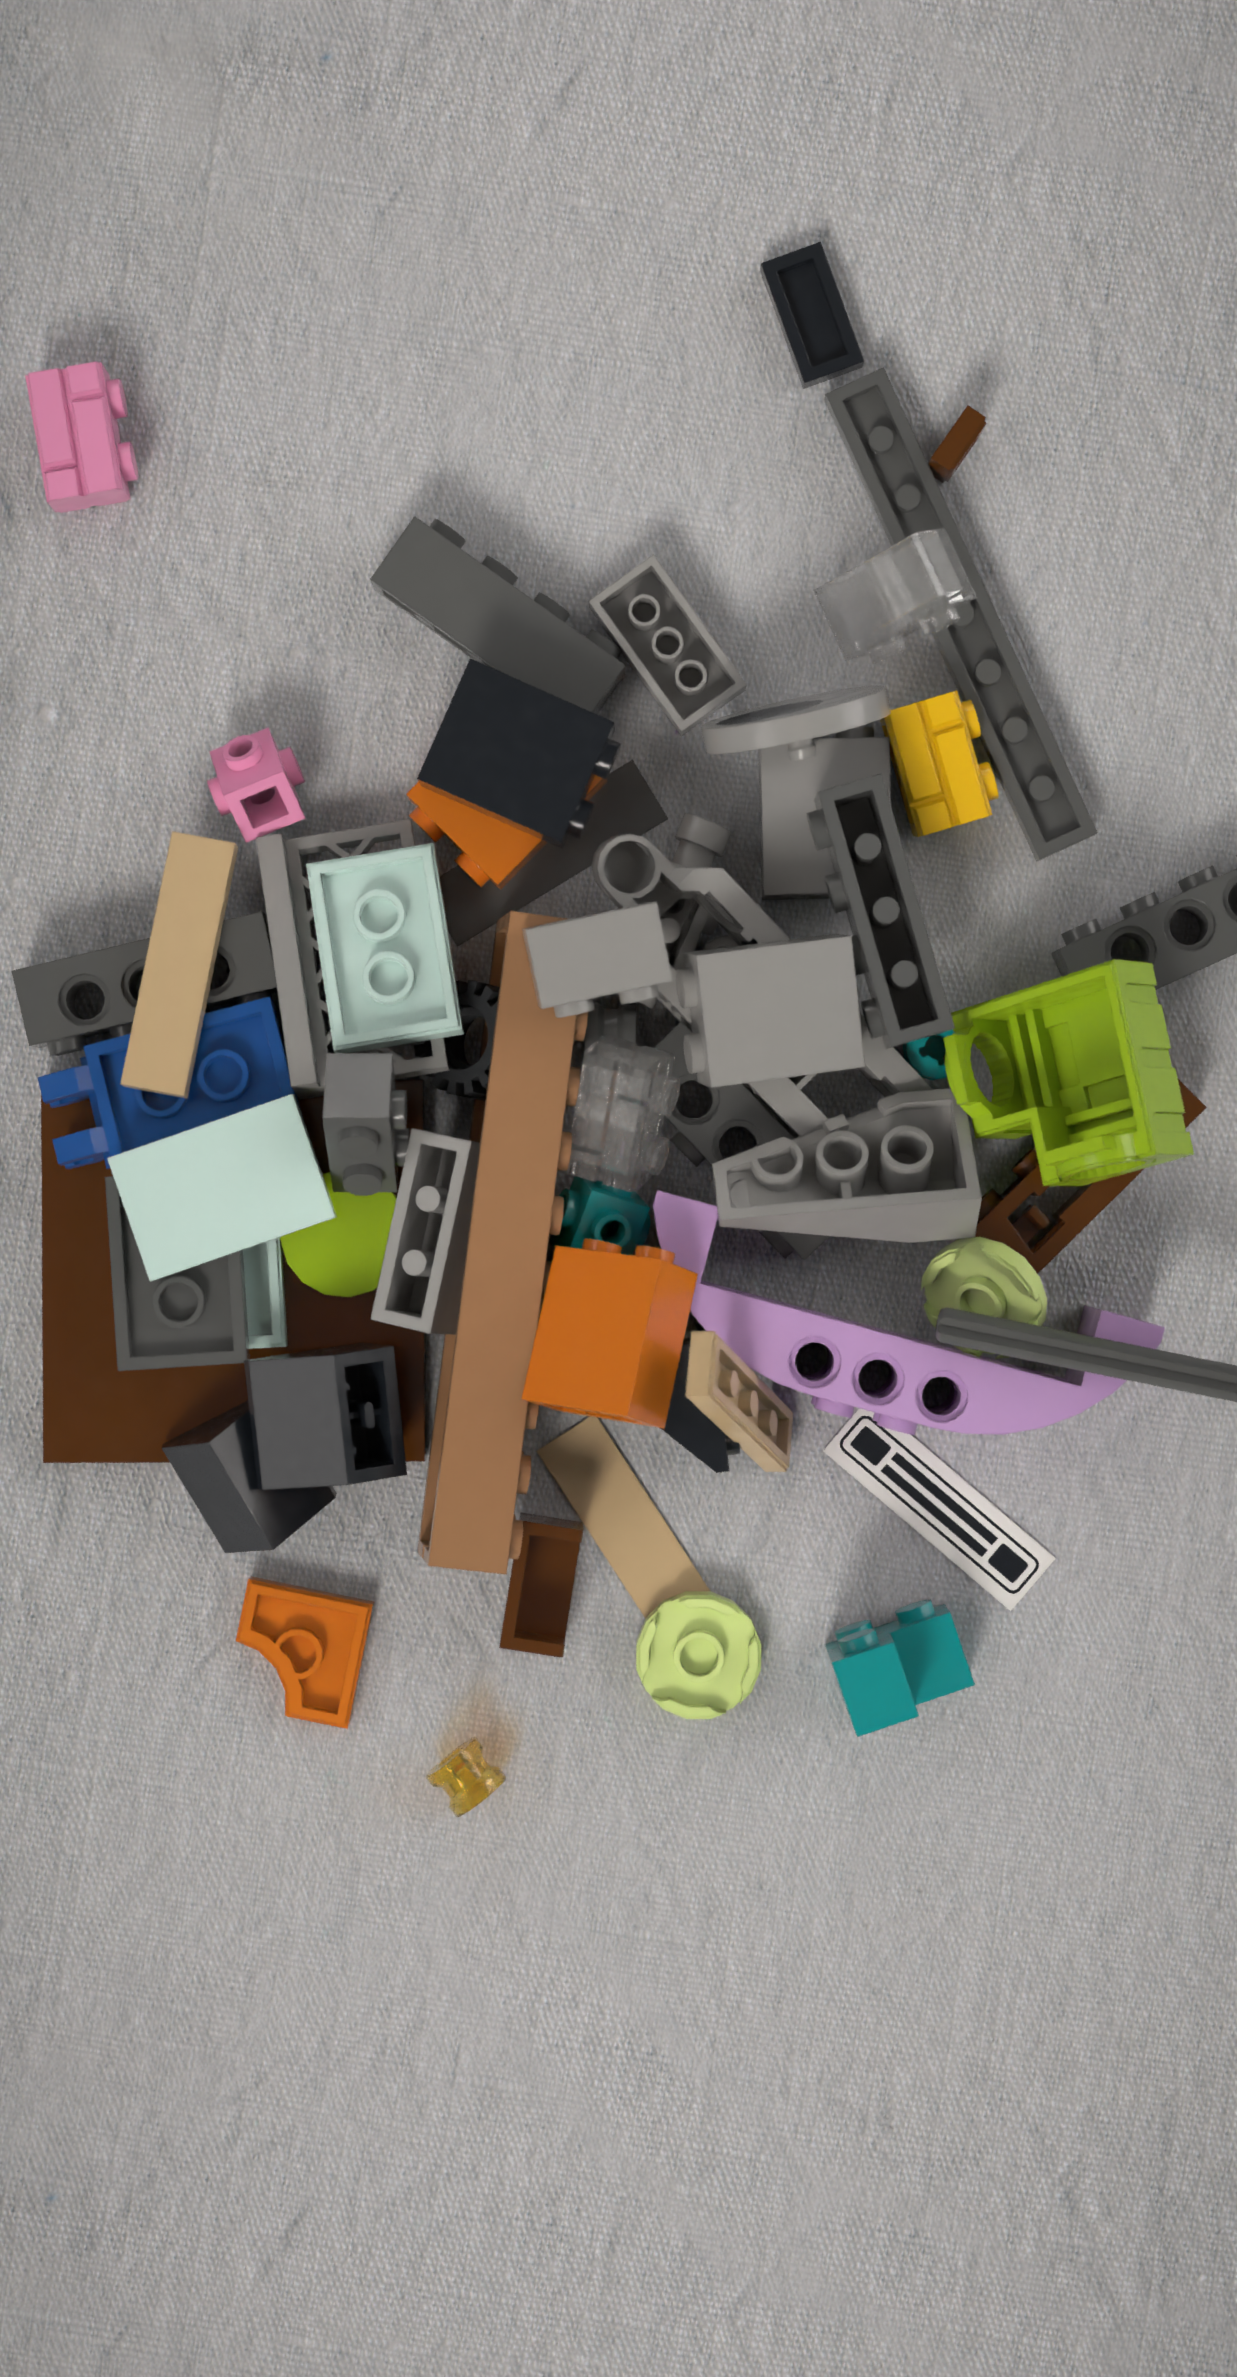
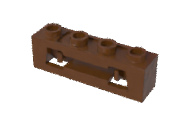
(1070, 1217)

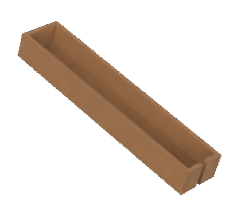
(479, 1409)

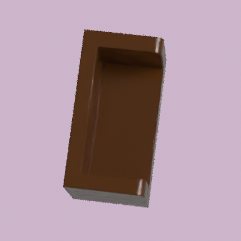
(541, 1586)

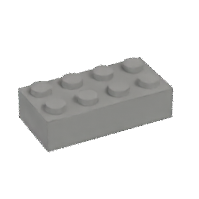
(667, 645)

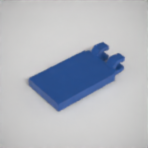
(235, 1069)

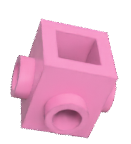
(256, 784)

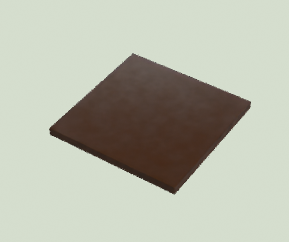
(127, 1415)

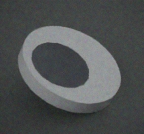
(796, 721)

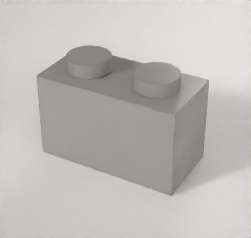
(598, 957)

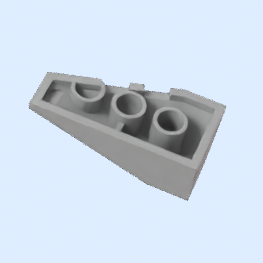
(873, 1176)

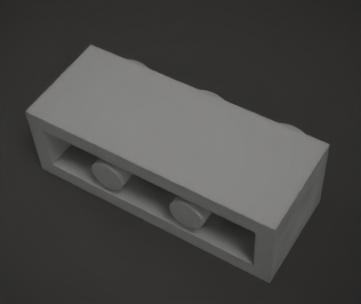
(428, 1235)

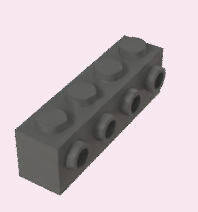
(882, 910)

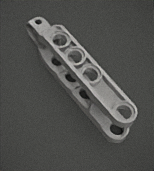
(636, 873)

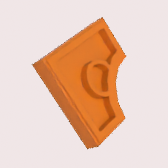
(312, 1642)

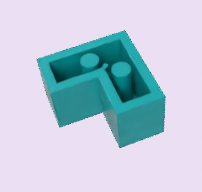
(898, 1665)

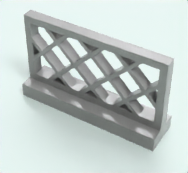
(295, 950)

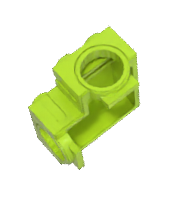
(1078, 1070)

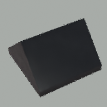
(221, 1477)

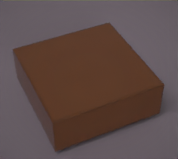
(957, 444)

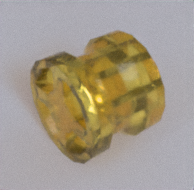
(466, 1777)

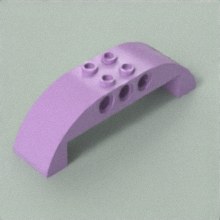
(983, 1394)

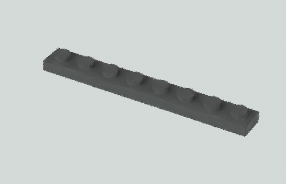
(977, 644)

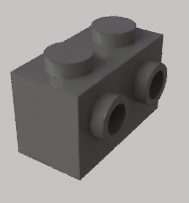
(364, 1123)

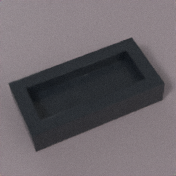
(811, 315)

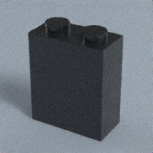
(519, 755)

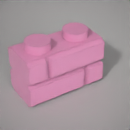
(80, 436)

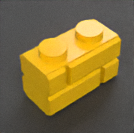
(938, 763)

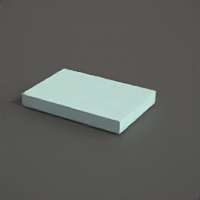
(384, 949)
(222, 1187)

